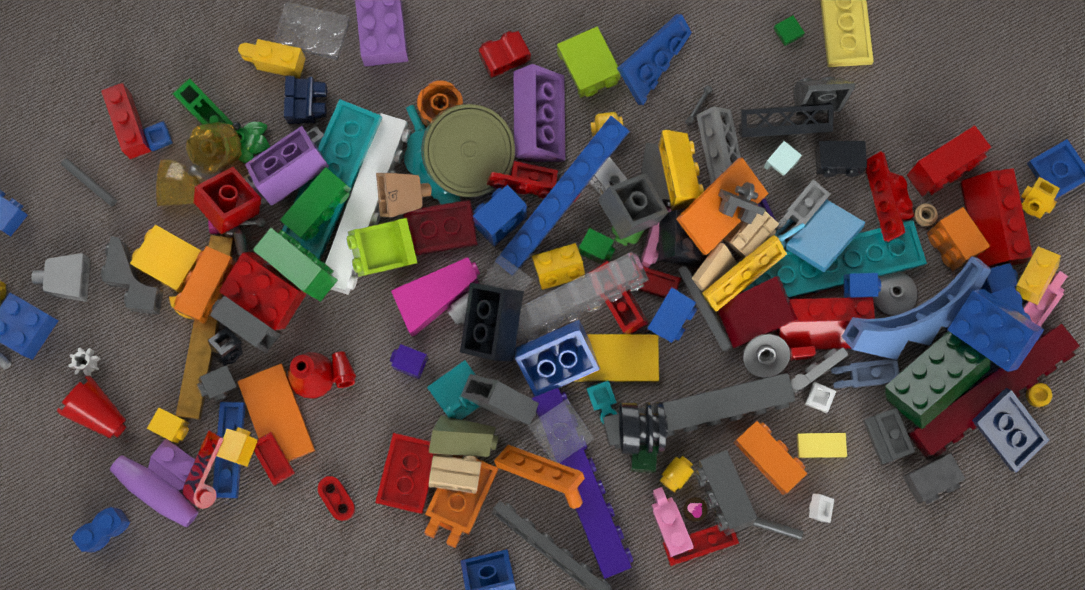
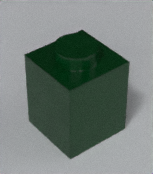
(643, 461)

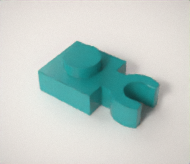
(601, 398)

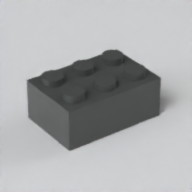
(725, 493)

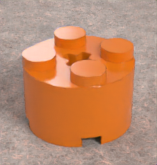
(434, 96)

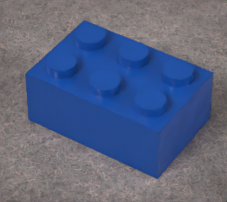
(995, 330)

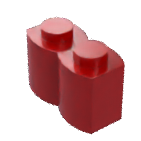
(504, 53)

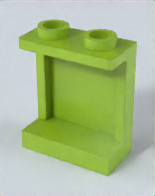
(589, 62)
(381, 247)

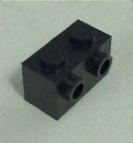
(840, 158)

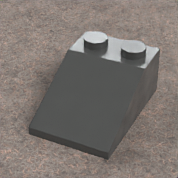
(823, 91)

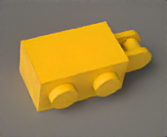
(274, 57)

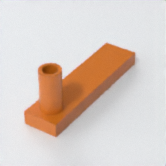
(543, 472)

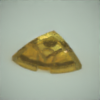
(174, 184)

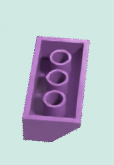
(539, 114)

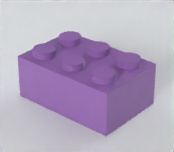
(381, 32)

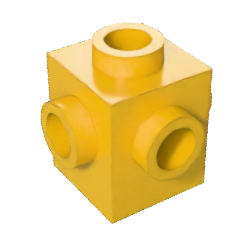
(1039, 198)

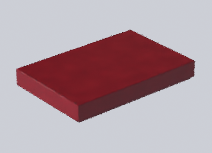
(442, 227)
(757, 312)

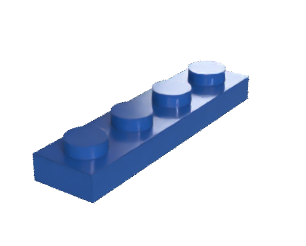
(226, 472)

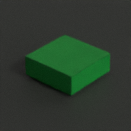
(789, 30)

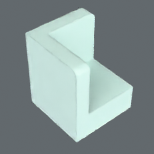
(783, 159)

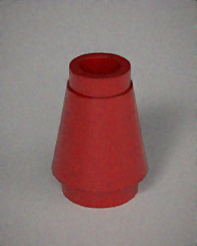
(342, 370)

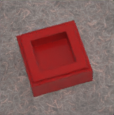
(802, 353)

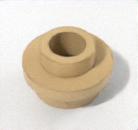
(930, 210)

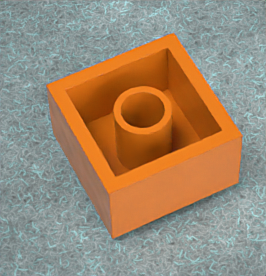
(957, 239)

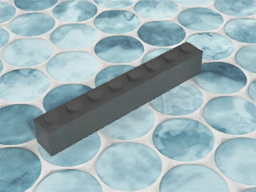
(716, 405)

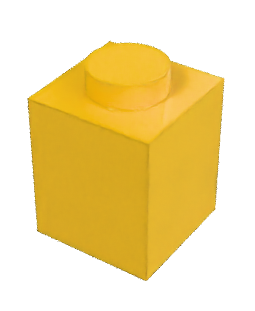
(168, 426)
(237, 446)

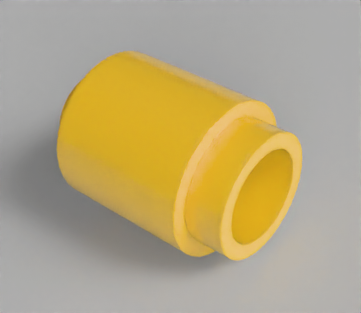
(677, 473)

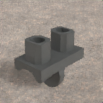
(748, 208)

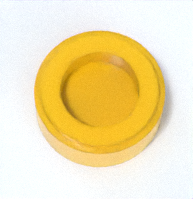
(1039, 395)

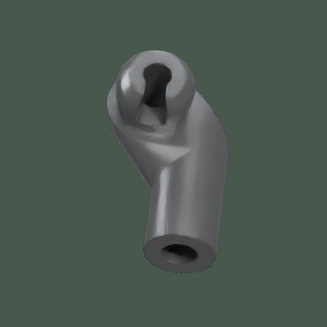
(202, 175)
(240, 239)

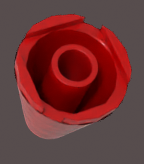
(310, 375)
(93, 409)

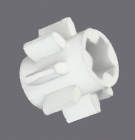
(79, 357)

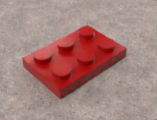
(406, 474)

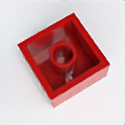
(227, 200)

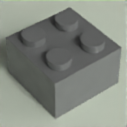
(633, 205)

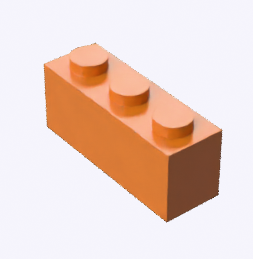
(204, 284)
(771, 457)

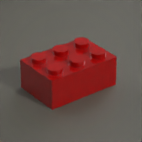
(949, 162)
(262, 291)

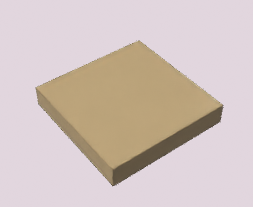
(714, 267)

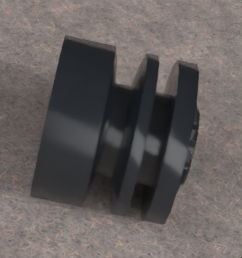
(642, 427)

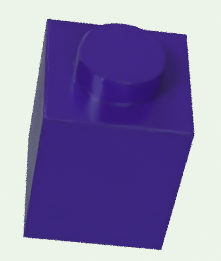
(408, 361)

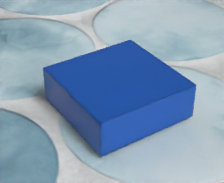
(157, 136)

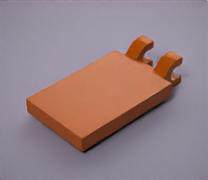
(459, 509)

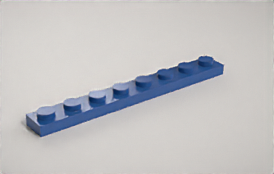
(565, 192)

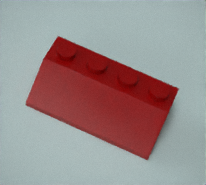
(997, 212)
(824, 321)

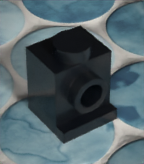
(228, 352)

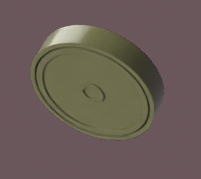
(465, 148)

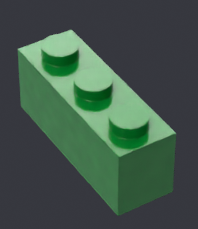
(316, 205)

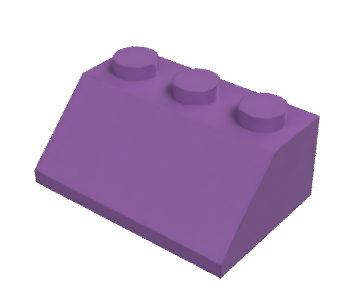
(286, 166)

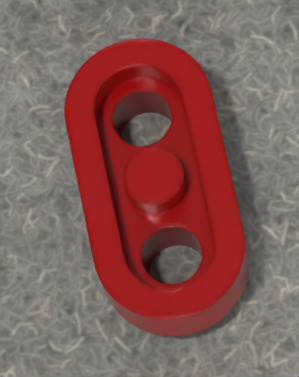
(336, 499)

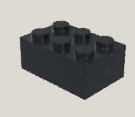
(491, 322)

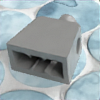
(65, 277)

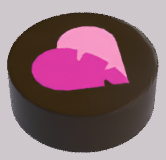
(695, 509)

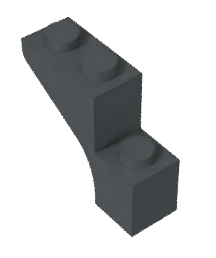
(120, 273)

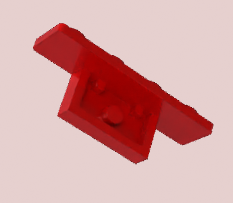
(526, 179)
(889, 197)

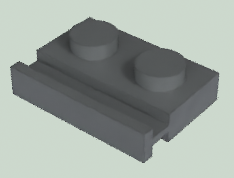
(888, 436)

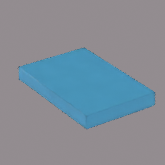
(825, 235)

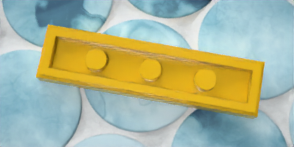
(744, 273)

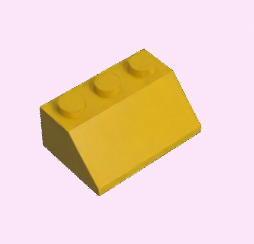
(679, 169)

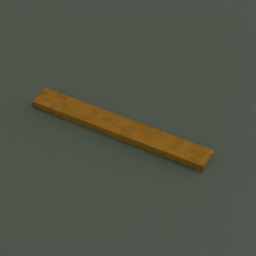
(199, 352)

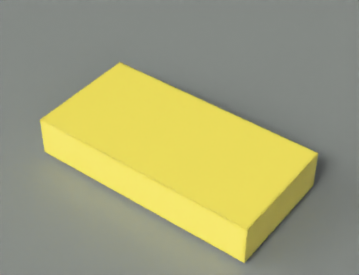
(821, 445)

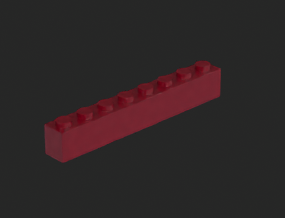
(958, 416)

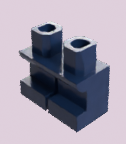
(300, 100)

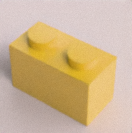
(1038, 275)

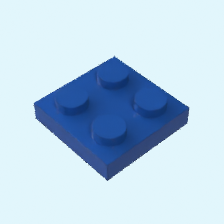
(1060, 167)

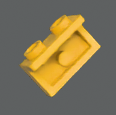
(558, 266)

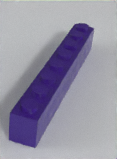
(594, 512)

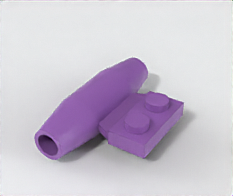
(160, 482)

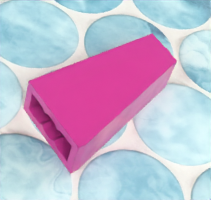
(433, 294)

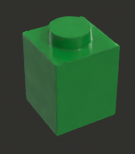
(597, 247)

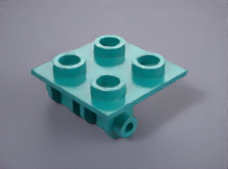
(448, 392)

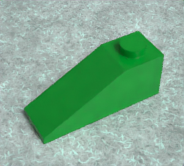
(198, 104)

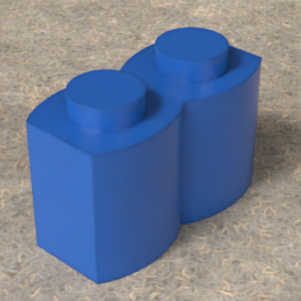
(97, 534)

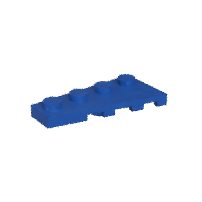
(653, 58)

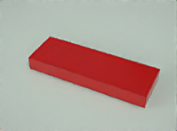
(704, 542)

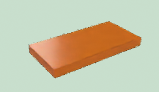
(704, 220)
(276, 411)

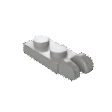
(805, 205)
(814, 370)

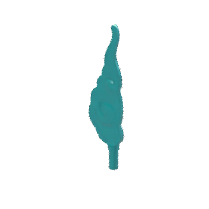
(414, 162)

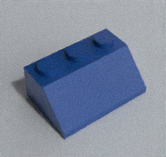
(557, 358)

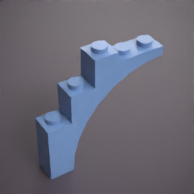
(889, 335)

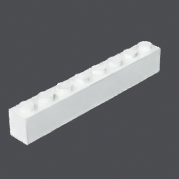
(363, 203)

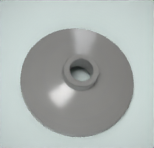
(896, 304)
(770, 363)

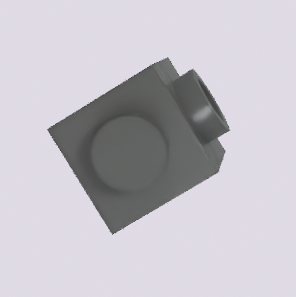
(216, 384)

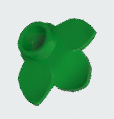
(252, 140)

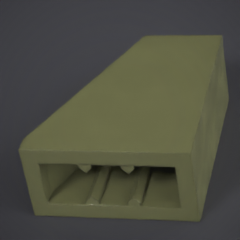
(462, 438)

